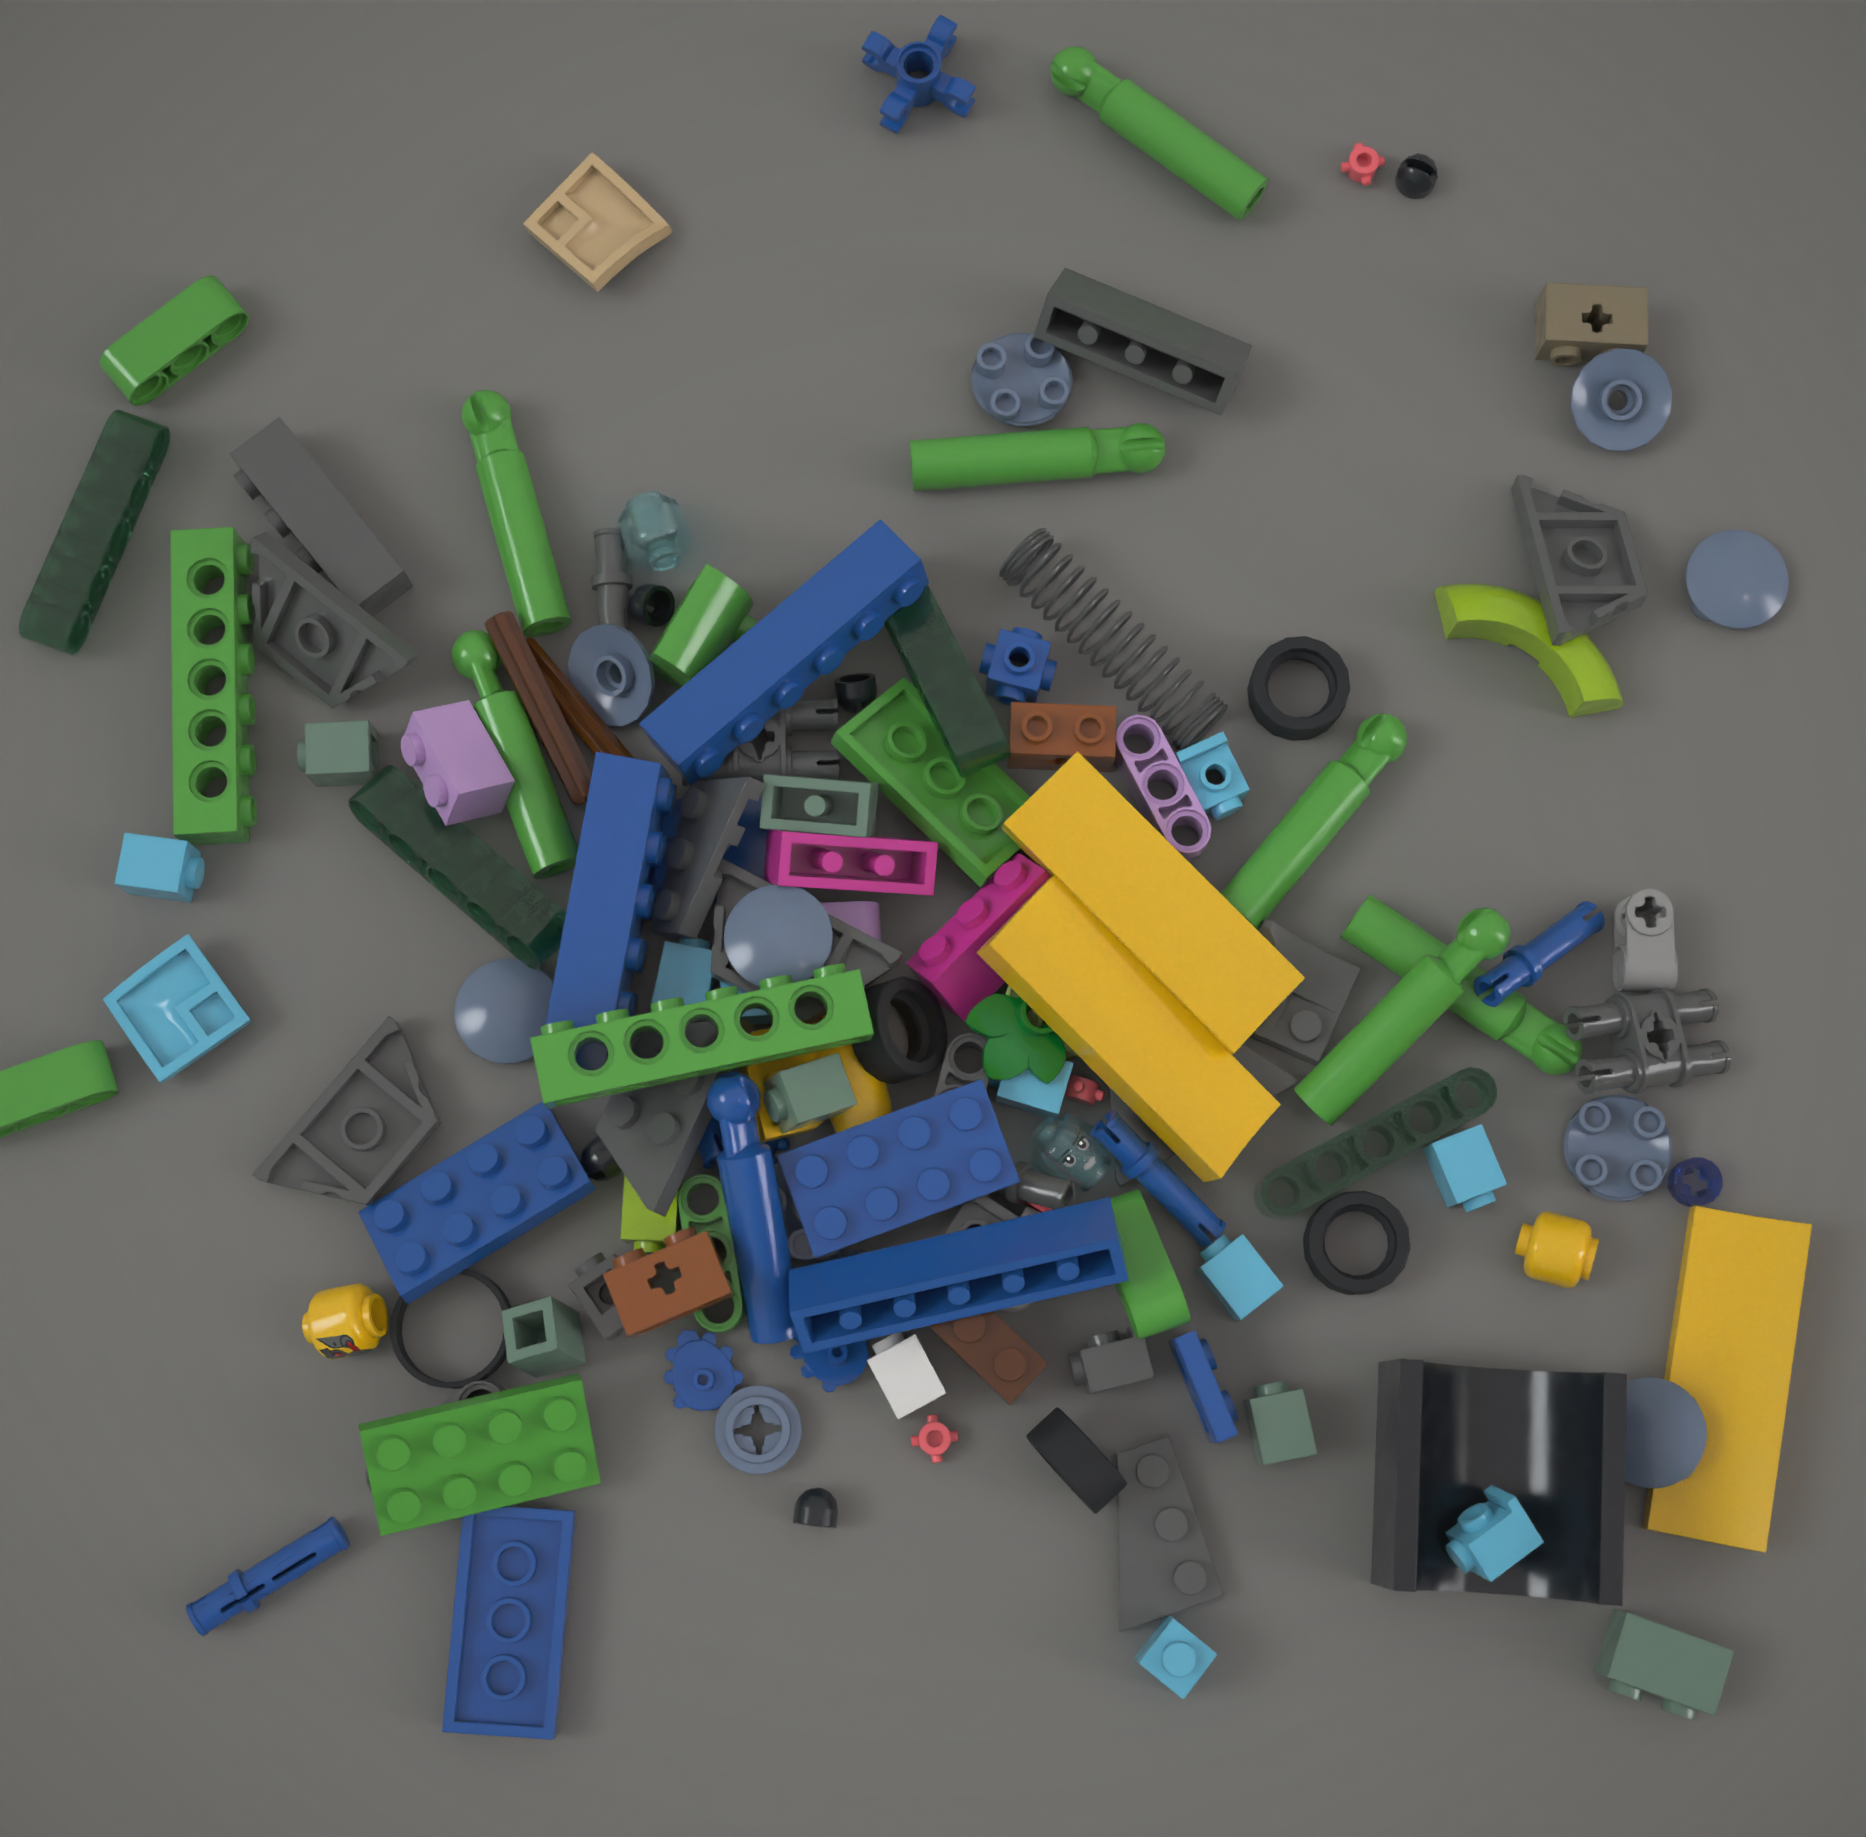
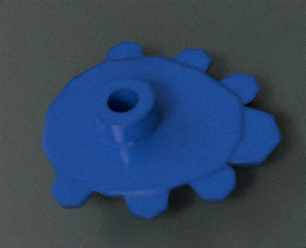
(833, 1365)
(701, 1372)

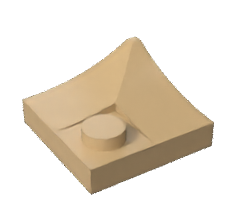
(596, 223)

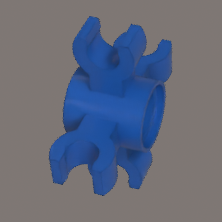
(918, 56)

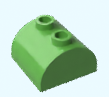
(702, 627)

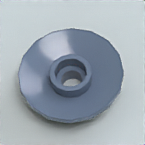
(1645, 396)
(596, 674)

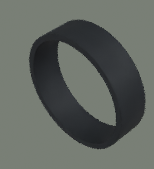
(400, 1351)

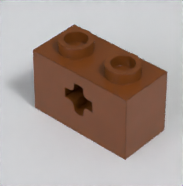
(1050, 734)
(647, 1307)

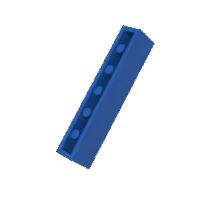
(786, 652)
(956, 1275)

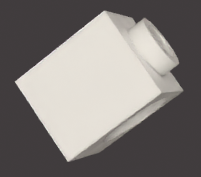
(905, 1374)

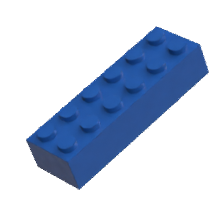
(611, 894)

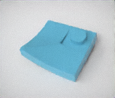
(176, 1009)

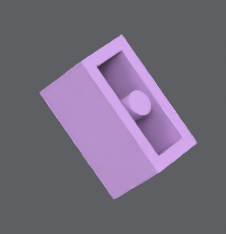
(456, 762)

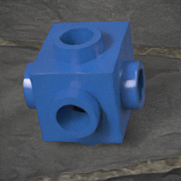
(1015, 683)

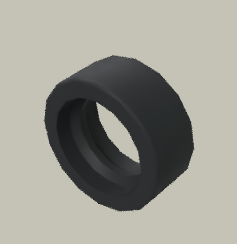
(1310, 651)
(923, 1024)
(1383, 1212)
(1076, 1460)

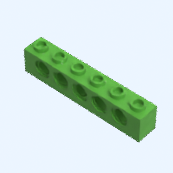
(195, 561)
(565, 1082)

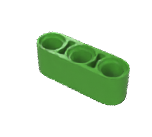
(174, 340)
(55, 1086)
(718, 1227)
(1153, 1291)

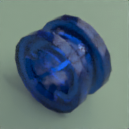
(1707, 1172)

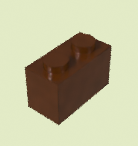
(992, 1352)

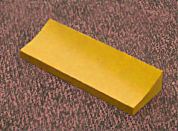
(1153, 901)
(1129, 1029)
(1736, 1359)

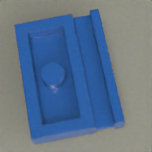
(1212, 1405)

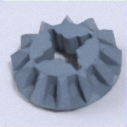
(739, 1411)

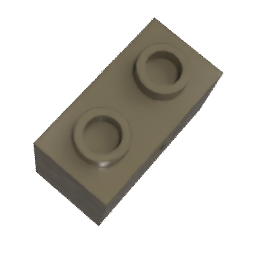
(1588, 320)

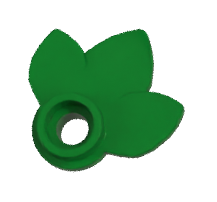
(1014, 1041)

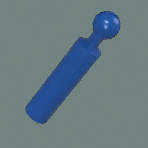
(753, 1209)

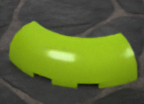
(1519, 620)

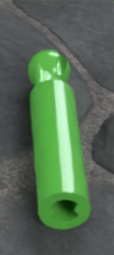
(1160, 132)
(1033, 456)
(515, 516)
(533, 798)
(1314, 819)
(1402, 943)
(1401, 1016)

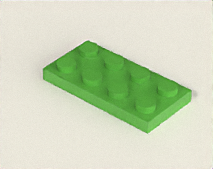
(902, 751)
(479, 1454)

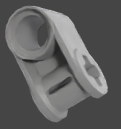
(1644, 952)

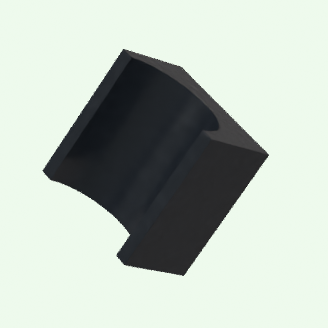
(1528, 1432)

